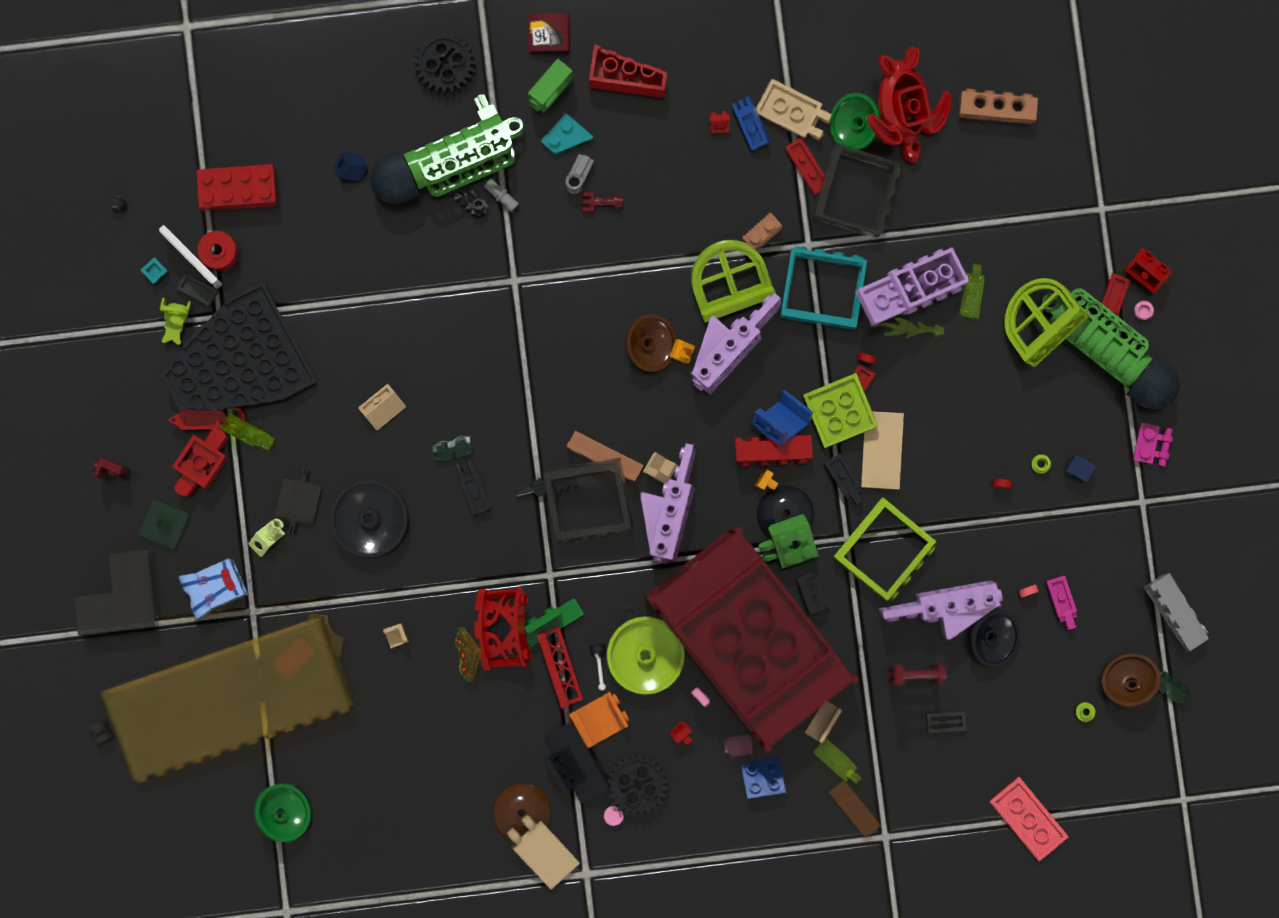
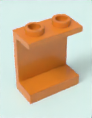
(599, 719)

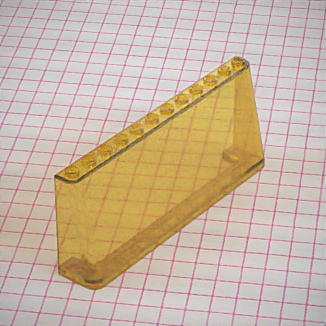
(228, 699)

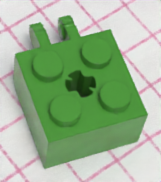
(791, 542)

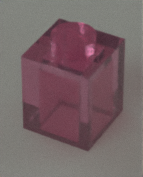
(738, 745)

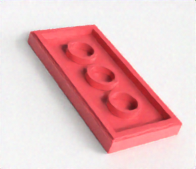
(1028, 819)

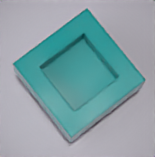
(154, 270)

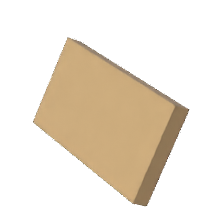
(883, 452)

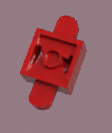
(200, 462)

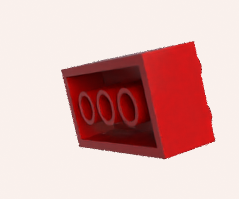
(237, 187)

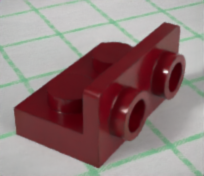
(107, 466)

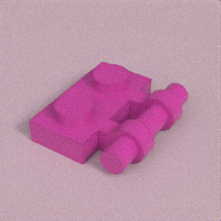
(1147, 441)

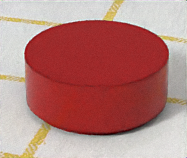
(866, 358)
(1002, 483)

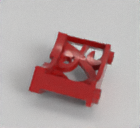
(485, 606)

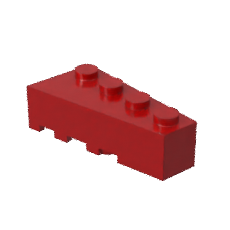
(625, 75)

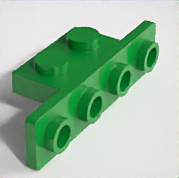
(552, 618)

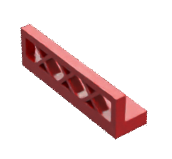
(553, 670)

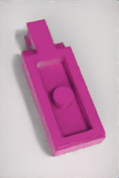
(1062, 601)

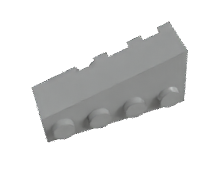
(1176, 612)

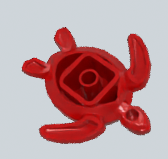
(905, 105)

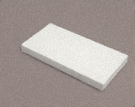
(190, 257)

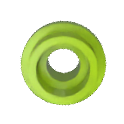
(1047, 464)
(1079, 709)

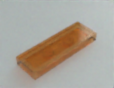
(854, 808)

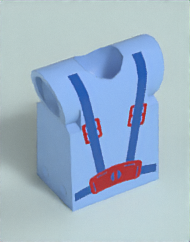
(213, 587)

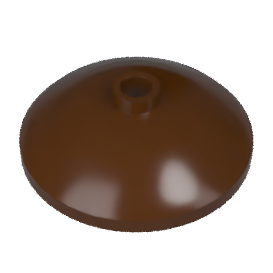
(659, 342)
(1130, 670)
(519, 797)

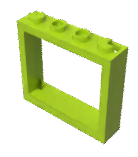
(904, 577)

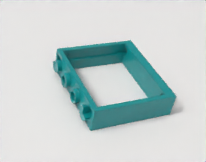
(836, 258)

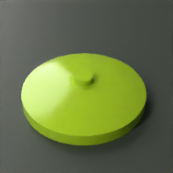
(645, 655)

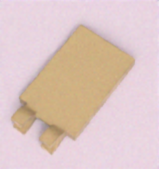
(792, 110)
(543, 852)

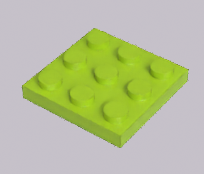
(840, 410)

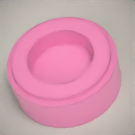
(1143, 310)
(613, 816)

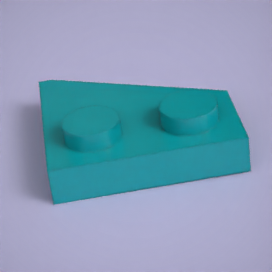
(565, 135)

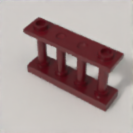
(897, 674)

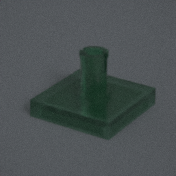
(164, 524)

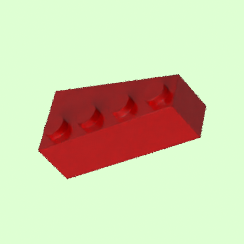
(766, 451)

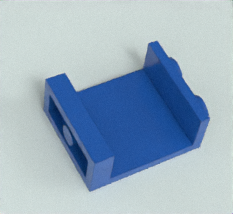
(783, 419)

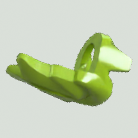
(175, 318)

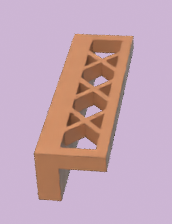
(598, 452)

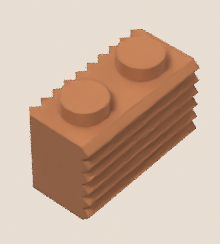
(762, 232)

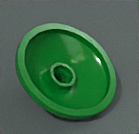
(847, 117)
(293, 812)

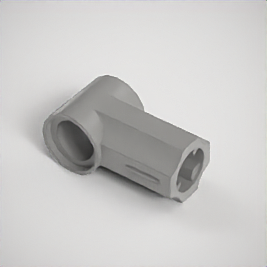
(579, 172)

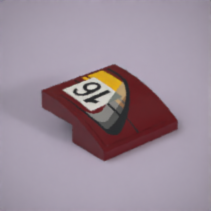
(549, 32)

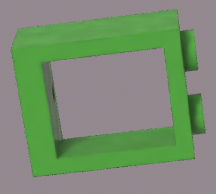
(550, 86)

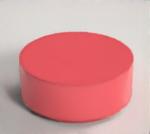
(1028, 591)

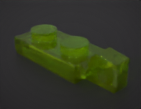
(972, 293)
(246, 432)
(836, 761)

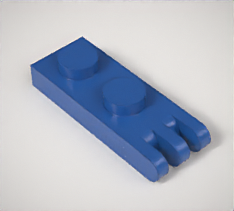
(751, 123)

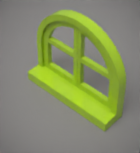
(736, 300)
(1054, 333)

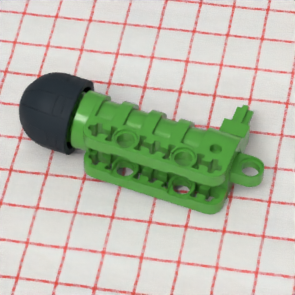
(396, 177)
(1153, 385)

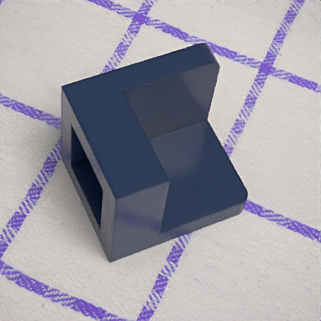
(351, 166)
(1080, 468)

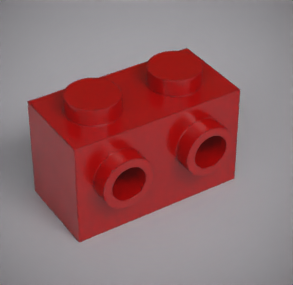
(1148, 270)

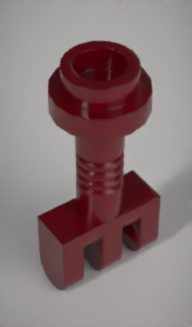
(617, 202)

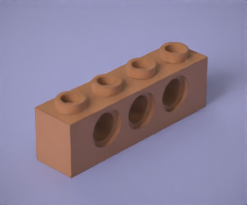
(1027, 102)

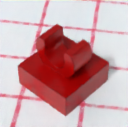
(719, 123)
(681, 732)

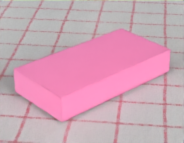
(700, 697)

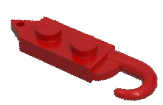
(202, 419)

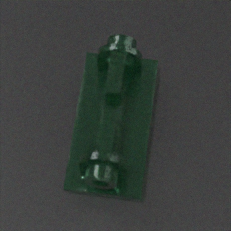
(444, 449)
(1177, 692)

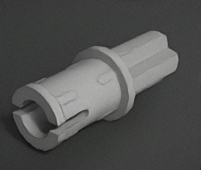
(501, 195)

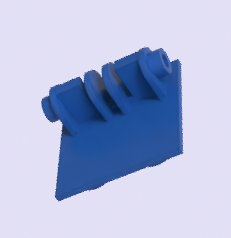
(763, 778)

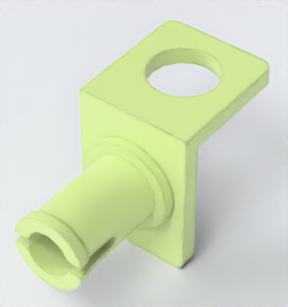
(267, 536)

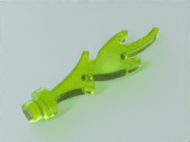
(906, 326)

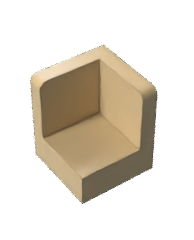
(660, 468)
(396, 635)

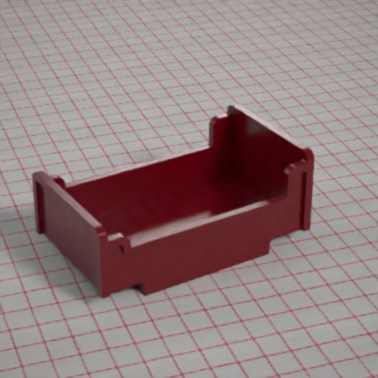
(749, 637)

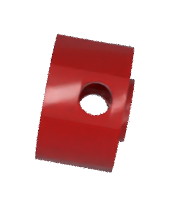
(225, 259)

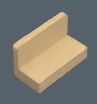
(382, 407)
(823, 721)

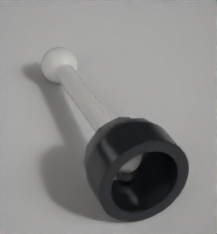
(598, 651)

